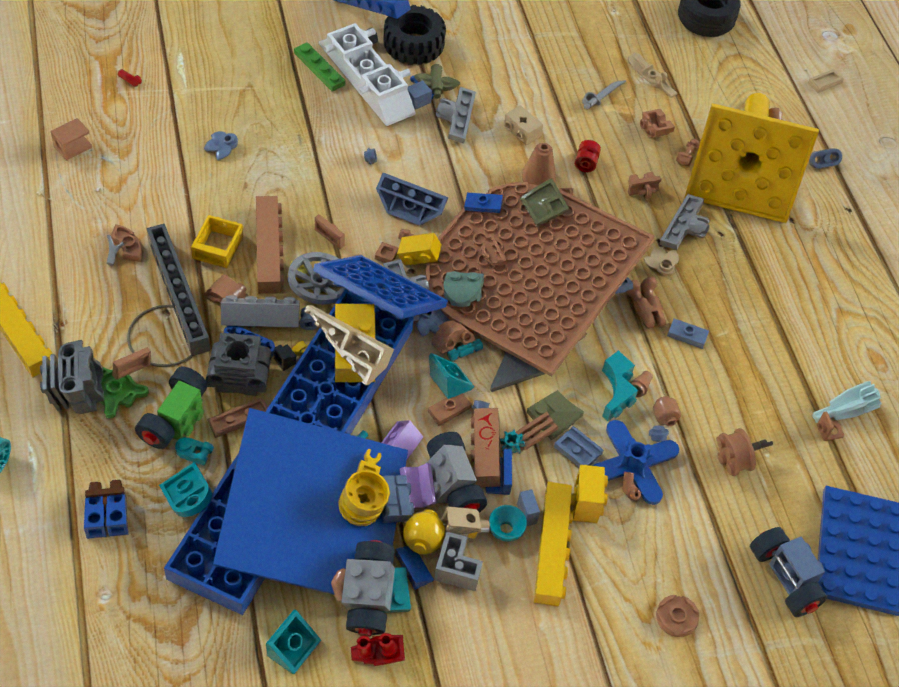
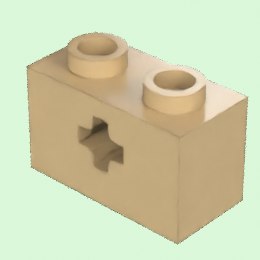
(523, 125)

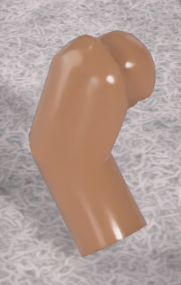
(629, 488)
(338, 583)

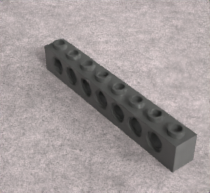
(178, 290)

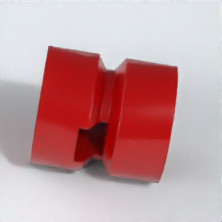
(587, 156)

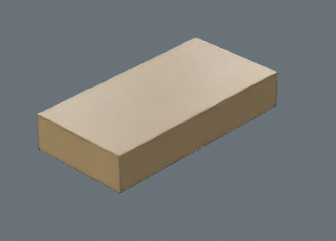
(825, 81)

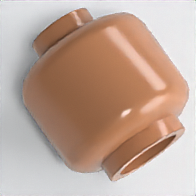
(666, 411)

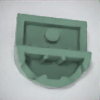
(463, 288)

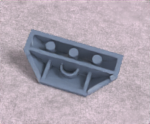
(409, 200)

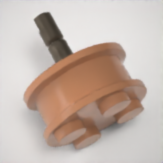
(738, 451)

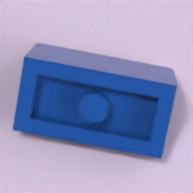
(505, 474)

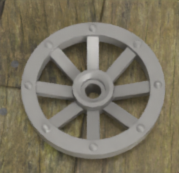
(313, 281)

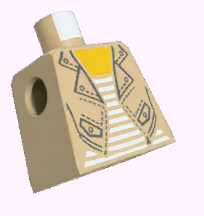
(464, 522)

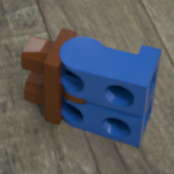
(106, 501)

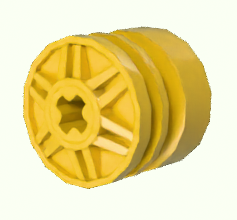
(364, 487)

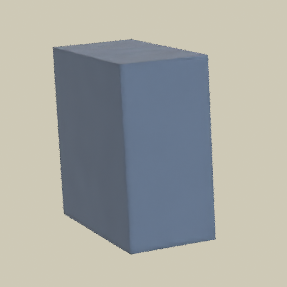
(529, 506)

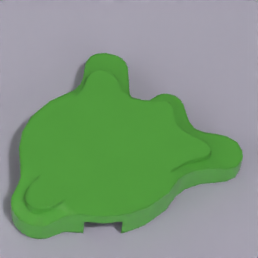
(120, 392)

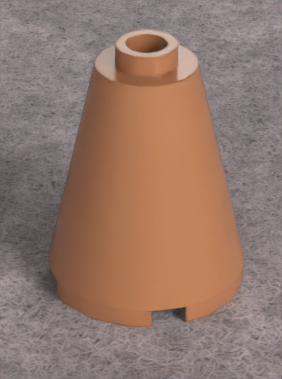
(540, 165)

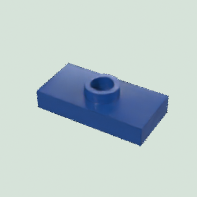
(483, 202)

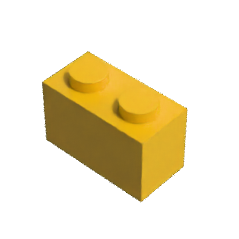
(419, 249)

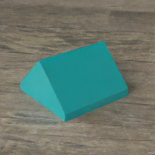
(448, 376)
(292, 642)

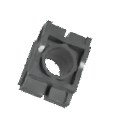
(239, 365)
(73, 378)

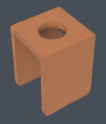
(70, 139)

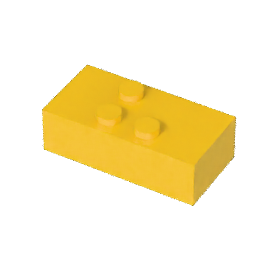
(361, 318)

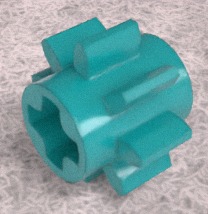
(514, 437)

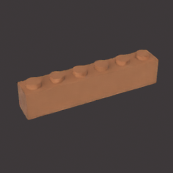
(268, 245)

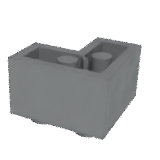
(454, 567)

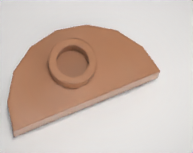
(492, 252)

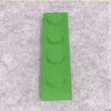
(319, 66)

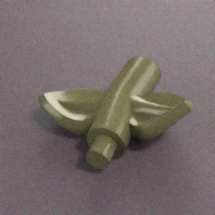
(436, 81)

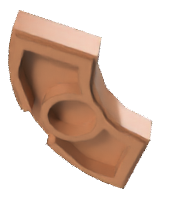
(132, 246)

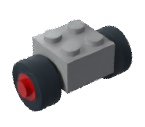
(453, 473)
(369, 587)

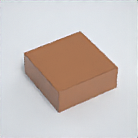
(386, 253)

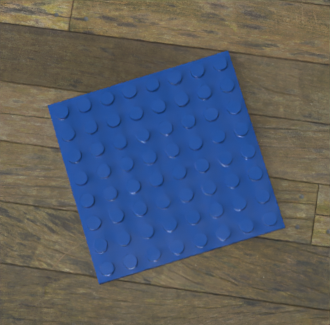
(285, 500)

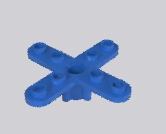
(637, 459)

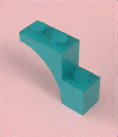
(619, 372)

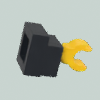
(286, 357)

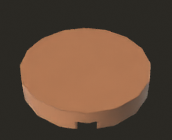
(677, 616)

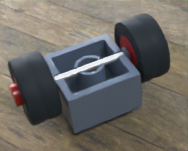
(794, 567)

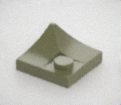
(544, 202)
(559, 409)

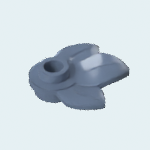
(222, 144)
(431, 322)

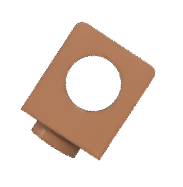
(826, 426)

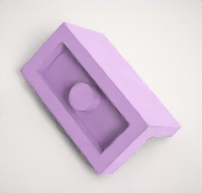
(404, 436)
(421, 485)

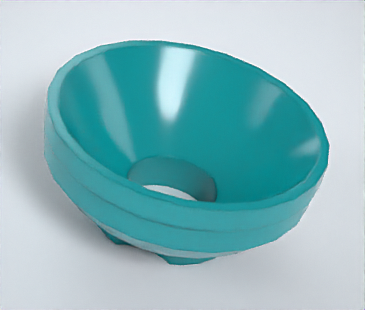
(507, 515)

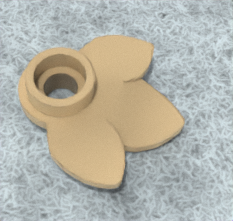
(662, 262)

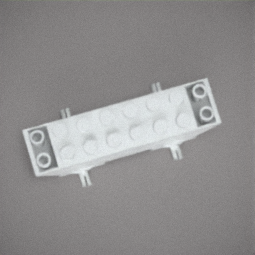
(367, 72)

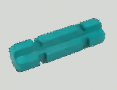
(465, 350)

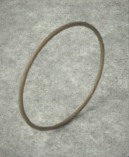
(130, 328)

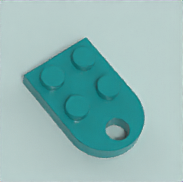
(185, 489)

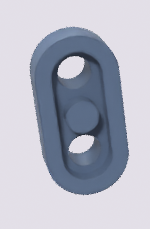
(824, 158)

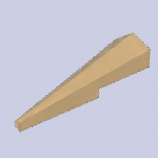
(363, 352)

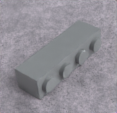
(260, 312)

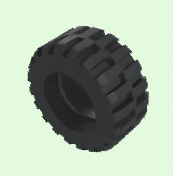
(415, 48)

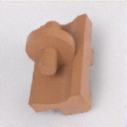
(645, 186)

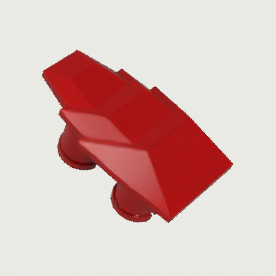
(379, 649)

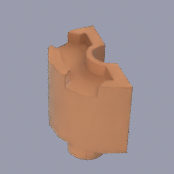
(655, 123)
(225, 287)
(450, 334)

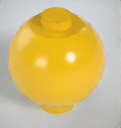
(424, 532)

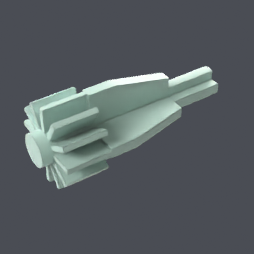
(852, 402)

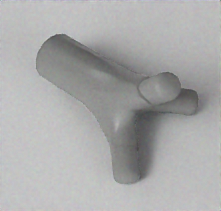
(112, 250)

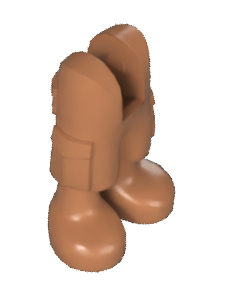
(649, 304)

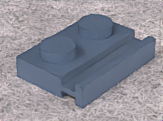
(578, 447)

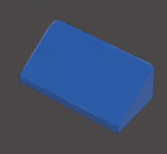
(415, 567)

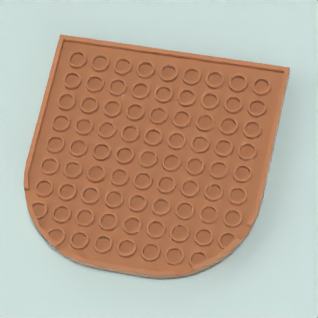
(553, 274)

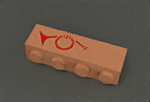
(486, 447)

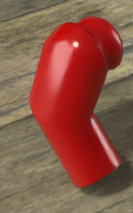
(134, 81)

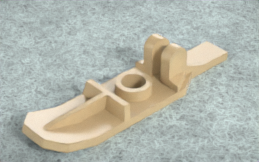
(650, 74)

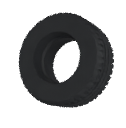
(709, 17)

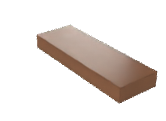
(234, 418)

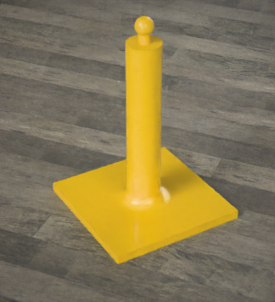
(751, 160)

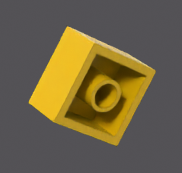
(590, 494)

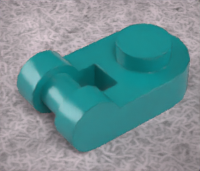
(187, 448)

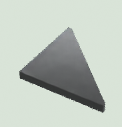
(512, 372)

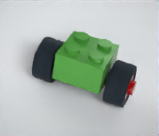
(177, 412)

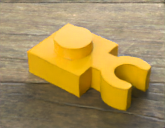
(369, 463)

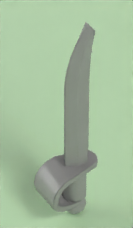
(595, 99)

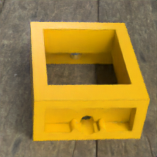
(215, 255)

